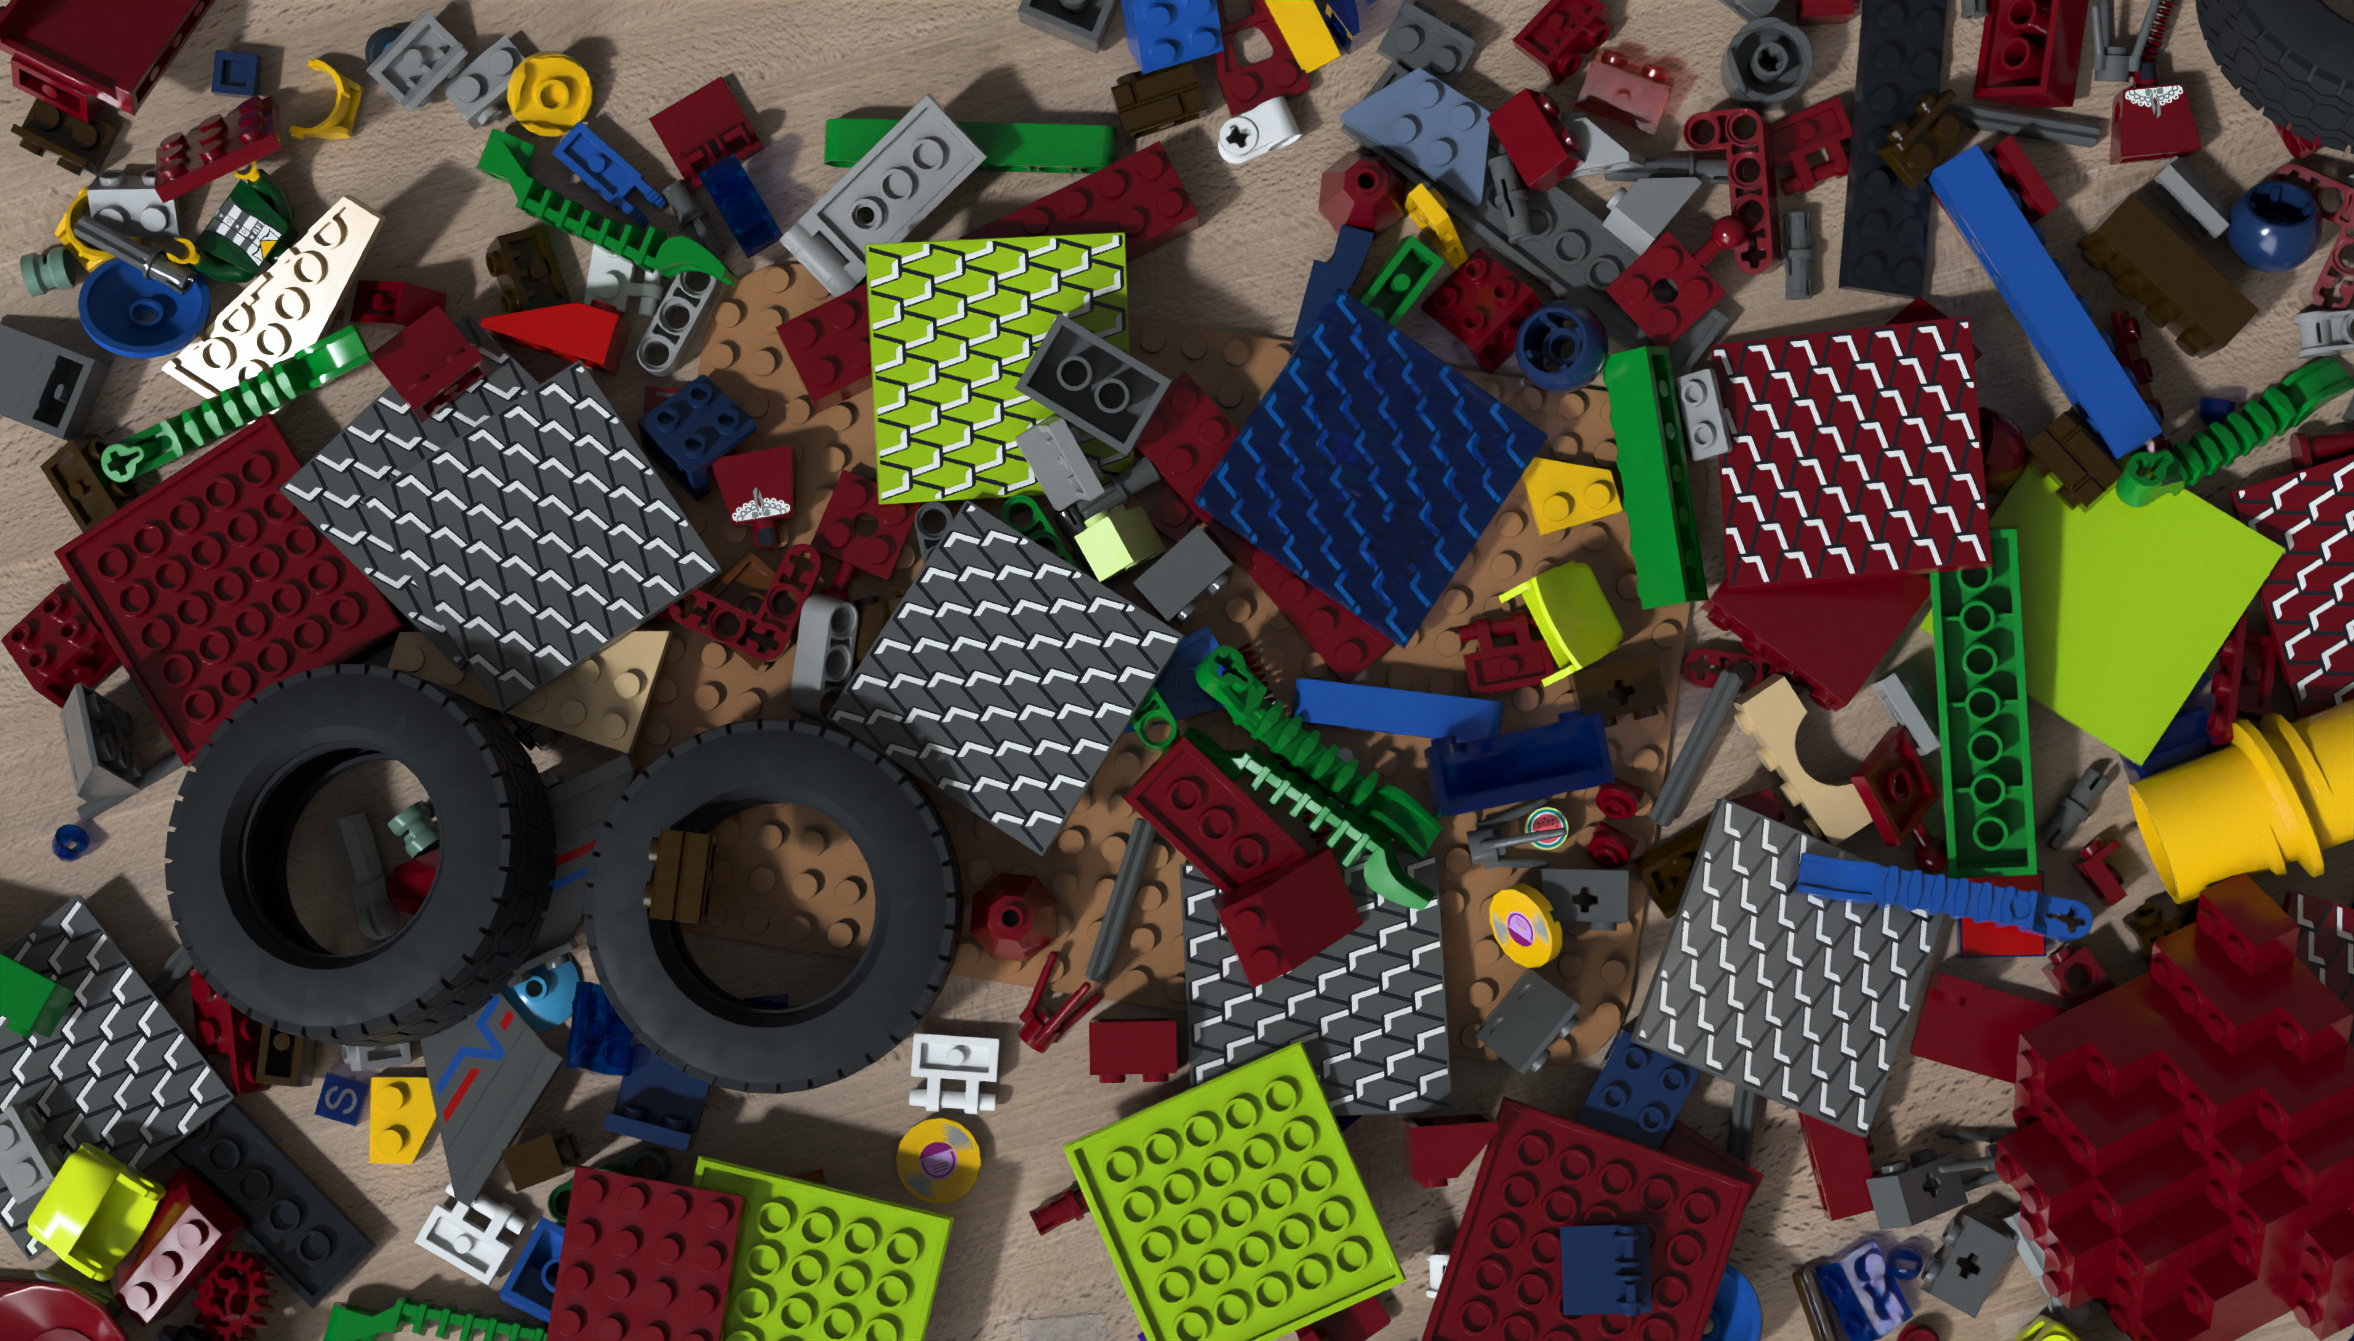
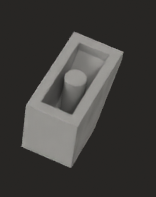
(1600, 148)
(1647, 209)

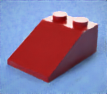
(567, 332)

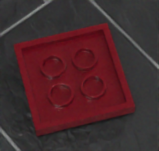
(217, 147)

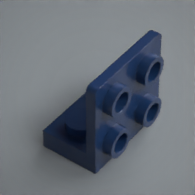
(694, 432)
(658, 1103)

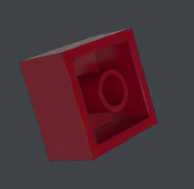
(1133, 1047)

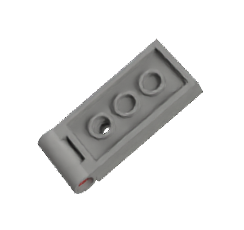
(898, 180)

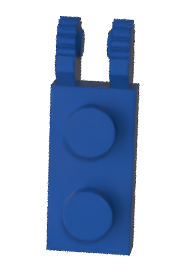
(605, 171)

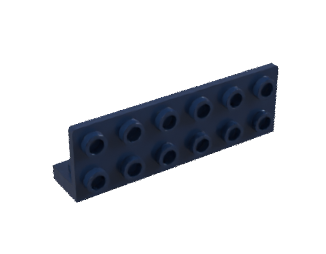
(1637, 1092)

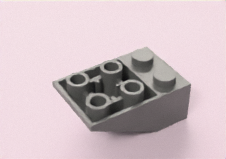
(47, 384)
(99, 746)
(1528, 1022)

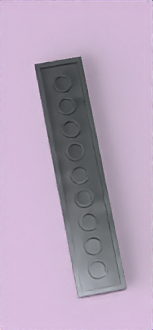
(1570, 251)

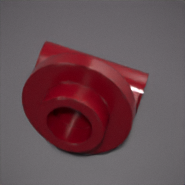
(1619, 799)
(1610, 846)

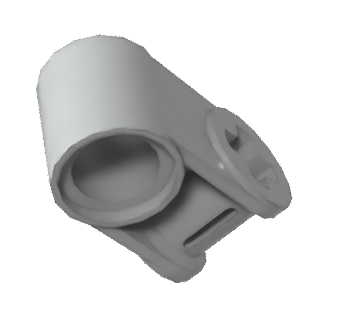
(2325, 333)

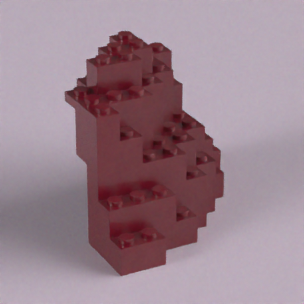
(2195, 1136)

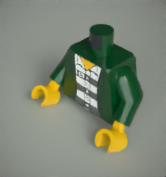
(245, 232)

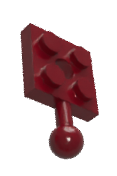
(1672, 261)
(872, 554)
(1900, 805)

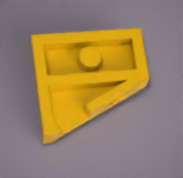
(1429, 214)
(1568, 494)
(400, 1118)

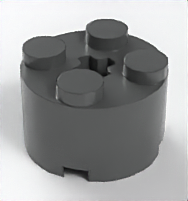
(1776, 44)

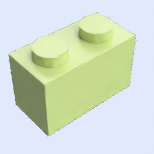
(1119, 541)

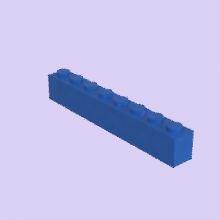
(2045, 304)

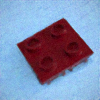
(705, 131)

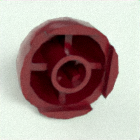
(2002, 450)

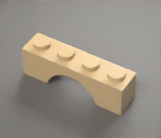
(1773, 717)

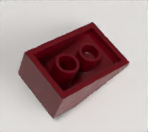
(1287, 916)

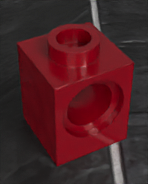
(2095, 979)

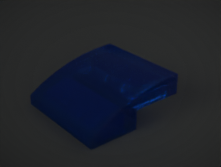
(1343, 22)

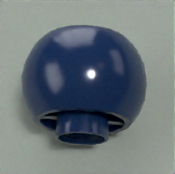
(2274, 227)
(1589, 341)

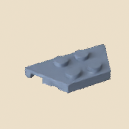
(1429, 130)

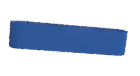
(1396, 711)

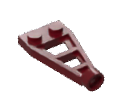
(1257, 83)

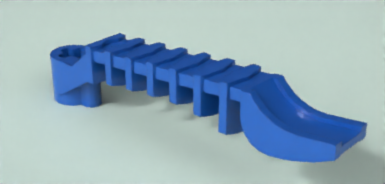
(1937, 894)

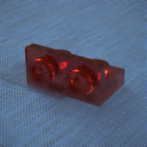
(1625, 91)

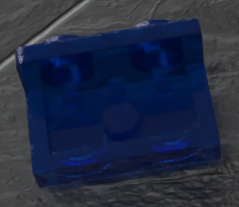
(598, 1036)
(1864, 1293)

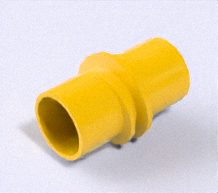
(2251, 805)

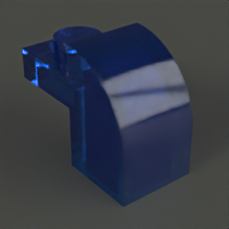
(741, 205)

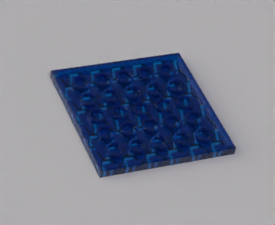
(1370, 468)

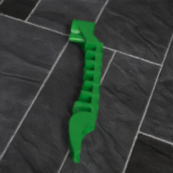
(509, 161)
(237, 405)
(2280, 408)
(1385, 806)
(1381, 870)
(359, 1323)

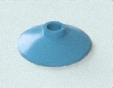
(554, 1002)

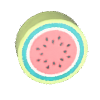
(1545, 819)

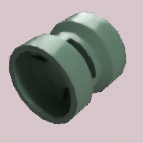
(48, 271)
(416, 829)

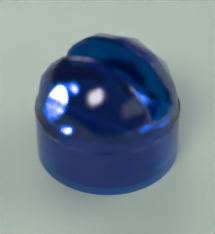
(2215, 410)
(64, 836)
(1908, 1254)

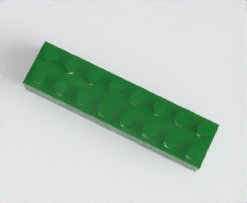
(1985, 715)

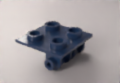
(1605, 1269)

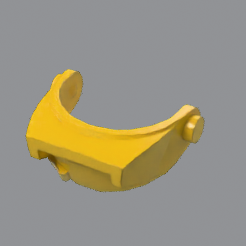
(343, 116)
(88, 257)

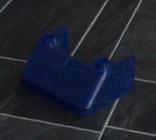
(1518, 765)

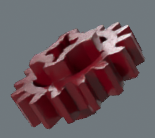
(234, 1297)

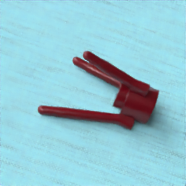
(1045, 1026)

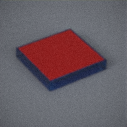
(1987, 940)

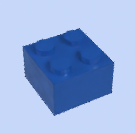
(1171, 31)

